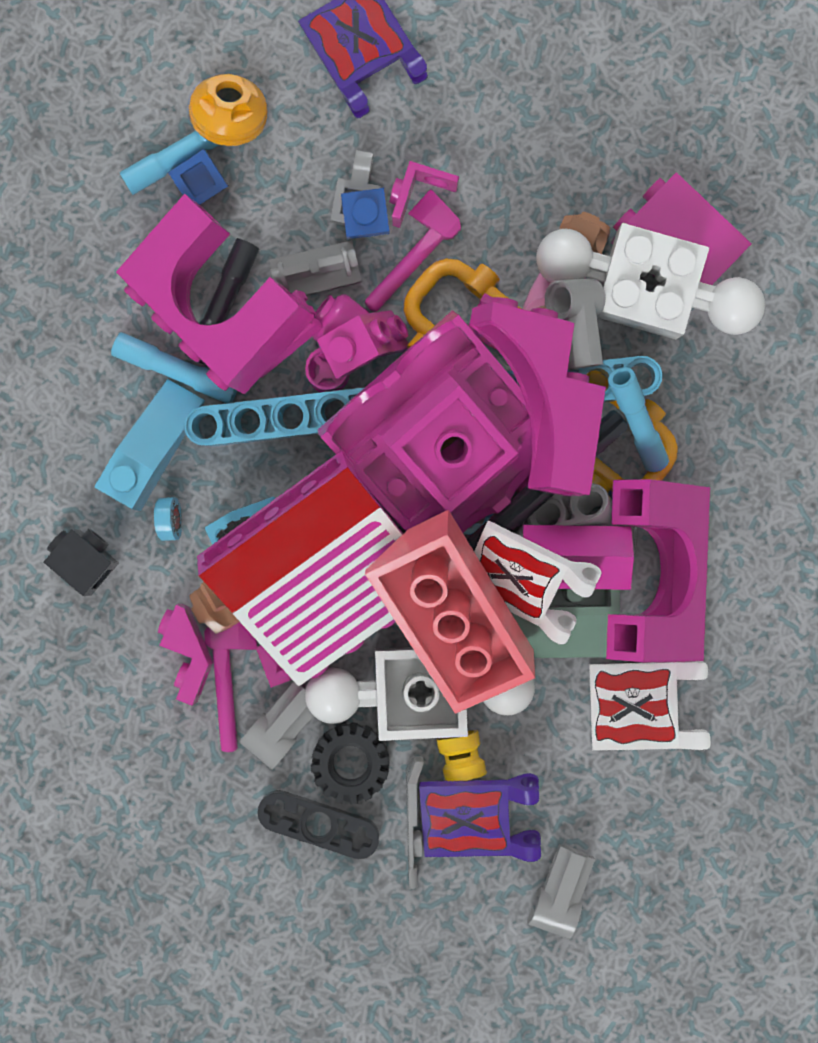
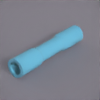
(159, 164)
(151, 358)
(632, 403)

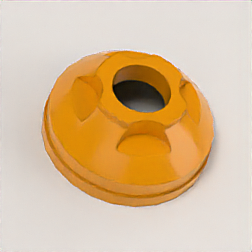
(228, 121)

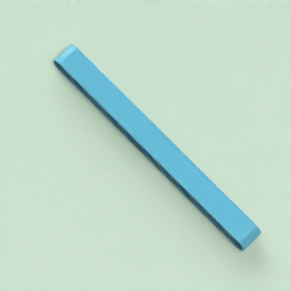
(313, 406)

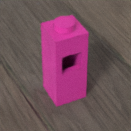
(602, 546)

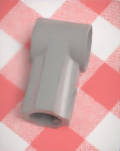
(579, 303)
(276, 731)
(559, 899)

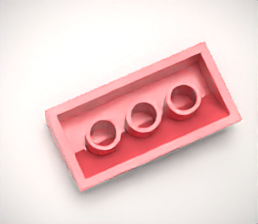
(452, 613)

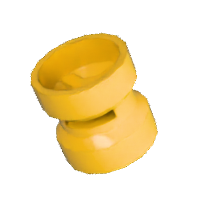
(462, 757)

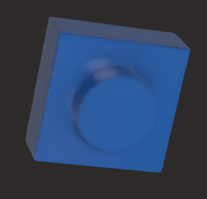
(199, 177)
(365, 213)

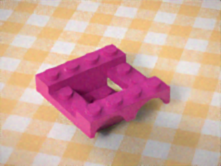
(433, 393)

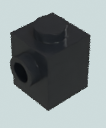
(80, 560)

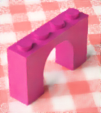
(162, 276)
(679, 524)

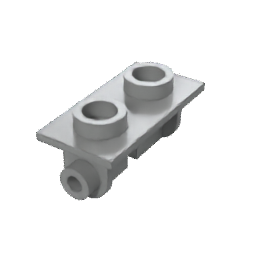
(317, 269)

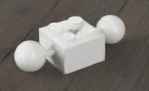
(677, 264)
(400, 717)

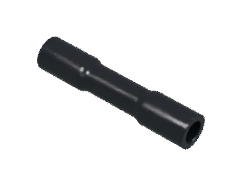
(232, 278)

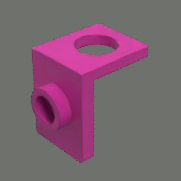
(403, 188)

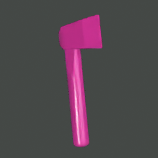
(443, 226)
(233, 638)

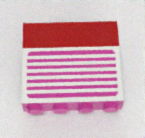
(301, 569)

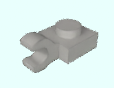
(359, 182)

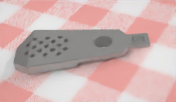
(413, 837)

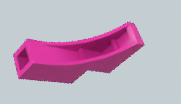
(560, 403)

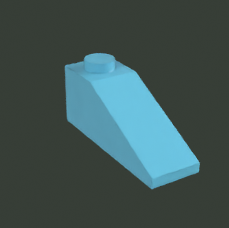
(148, 447)

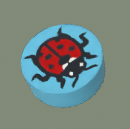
(167, 519)

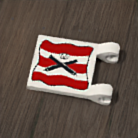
(530, 577)
(638, 706)

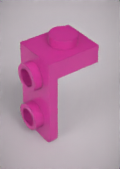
(363, 341)

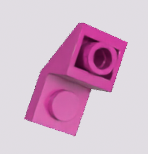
(184, 637)

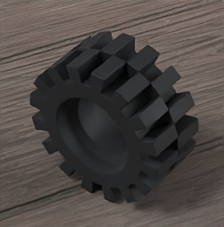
(338, 786)

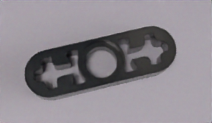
(303, 834)

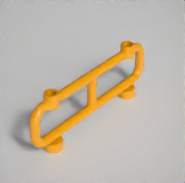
(484, 281)

